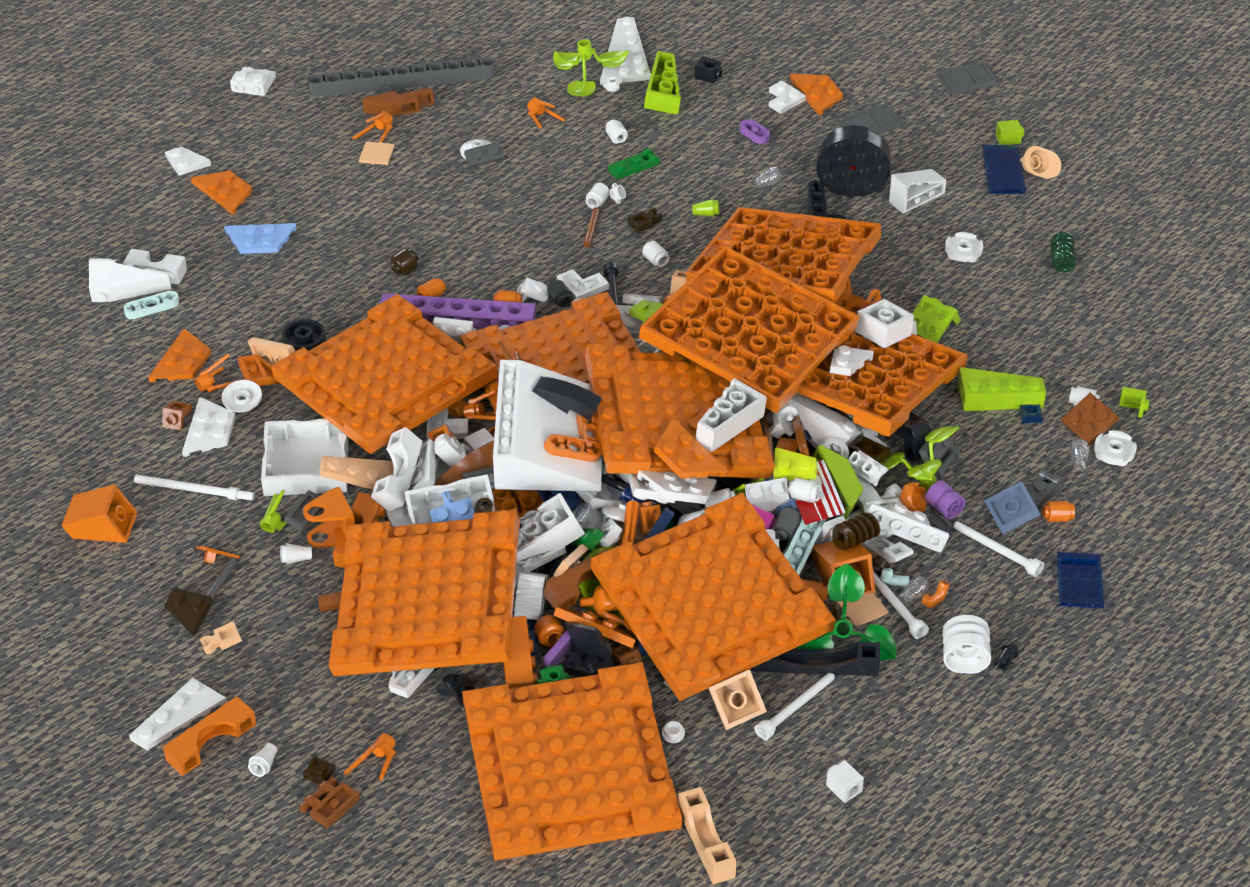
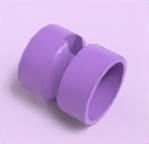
(945, 499)

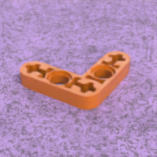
(588, 448)

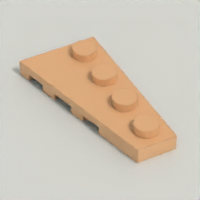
(355, 471)

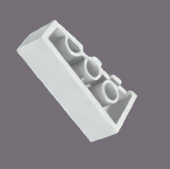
(730, 415)

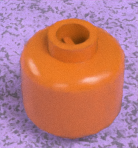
(548, 630)

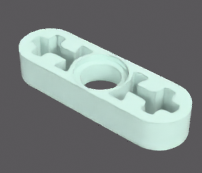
(154, 299)

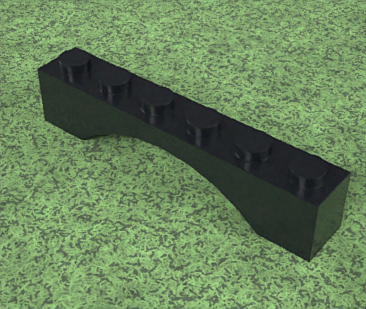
(853, 659)

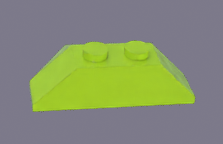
(843, 477)

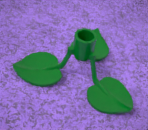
(849, 586)

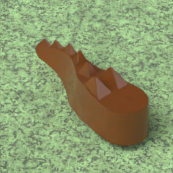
(477, 459)

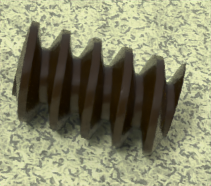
(855, 531)

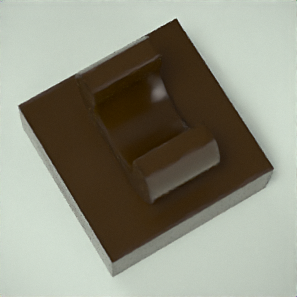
(318, 770)

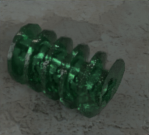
(1063, 252)

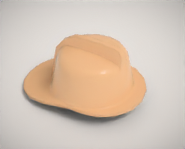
(1041, 160)

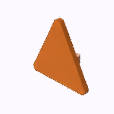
(210, 554)

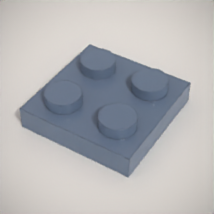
(1012, 507)

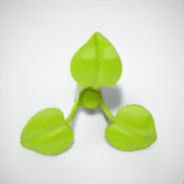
(569, 60)
(925, 471)

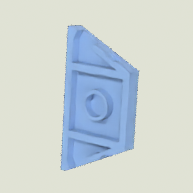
(260, 238)

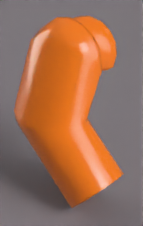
(938, 596)

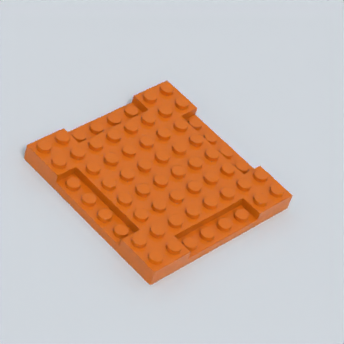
(801, 247)
(750, 326)
(555, 340)
(384, 374)
(889, 384)
(649, 391)
(426, 595)
(711, 597)
(570, 762)

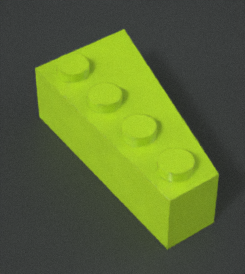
(663, 85)
(998, 390)

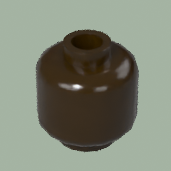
(404, 261)

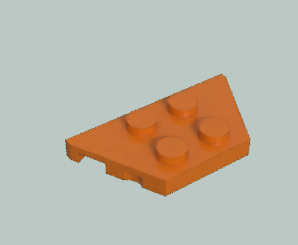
(819, 90)
(224, 188)
(182, 359)
(686, 454)
(607, 628)

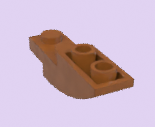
(398, 103)

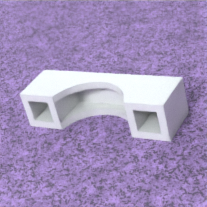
(404, 450)

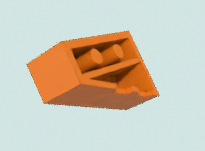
(519, 668)

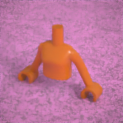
(602, 604)

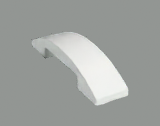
(886, 549)

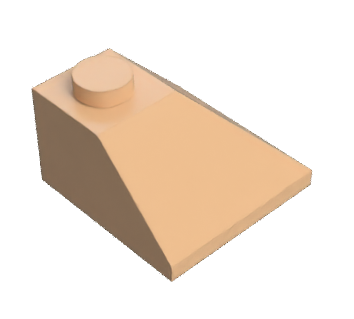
(737, 699)

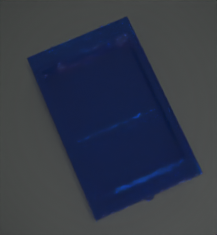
(1080, 580)

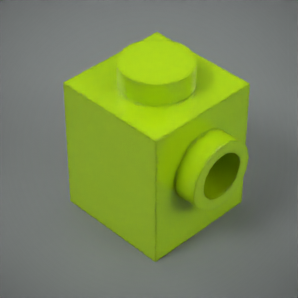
(1009, 132)

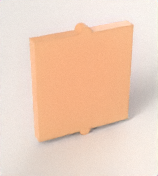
(376, 153)
(864, 609)

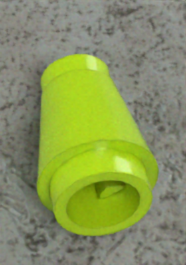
(706, 208)

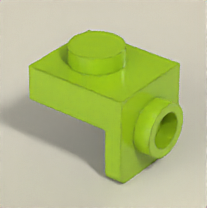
(1134, 399)

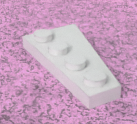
(177, 712)

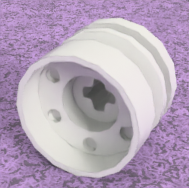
(966, 644)

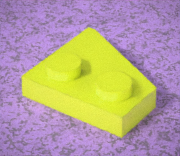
(794, 465)

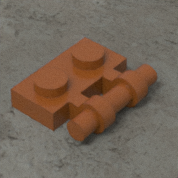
(333, 806)

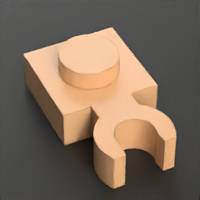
(224, 637)

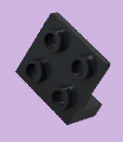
(590, 651)

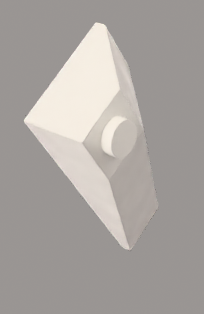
(117, 281)
(823, 422)
(548, 529)

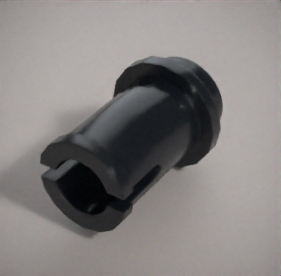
(1008, 652)

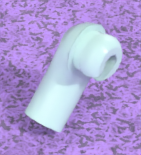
(894, 580)

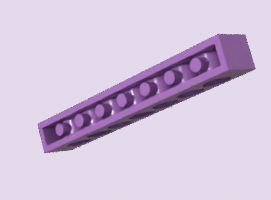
(481, 312)

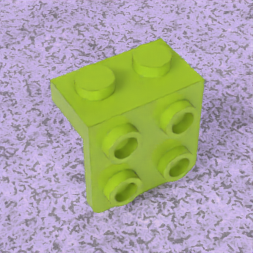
(933, 318)

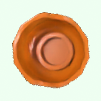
(913, 497)

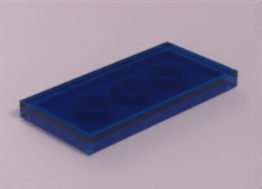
(1003, 169)

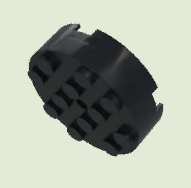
(853, 161)

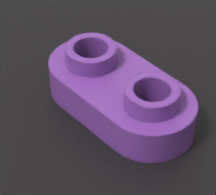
(754, 131)

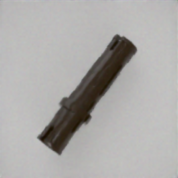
(486, 503)

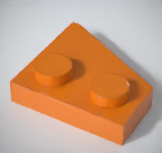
(256, 370)

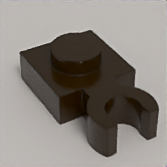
(643, 221)

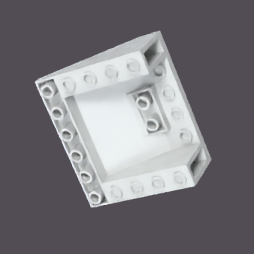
(523, 427)

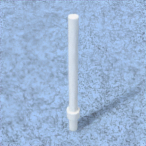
(232, 493)

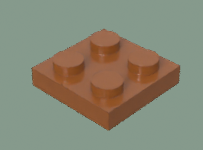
(1089, 419)

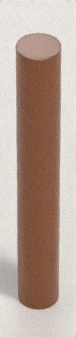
(591, 227)

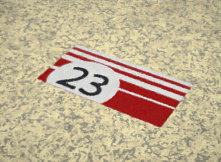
(829, 502)

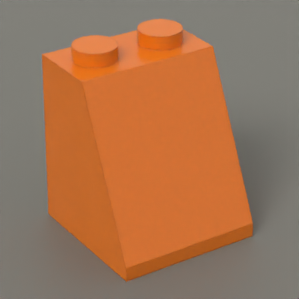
(100, 515)
(829, 557)

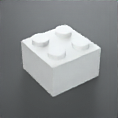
(884, 323)

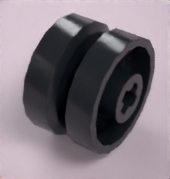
(304, 333)

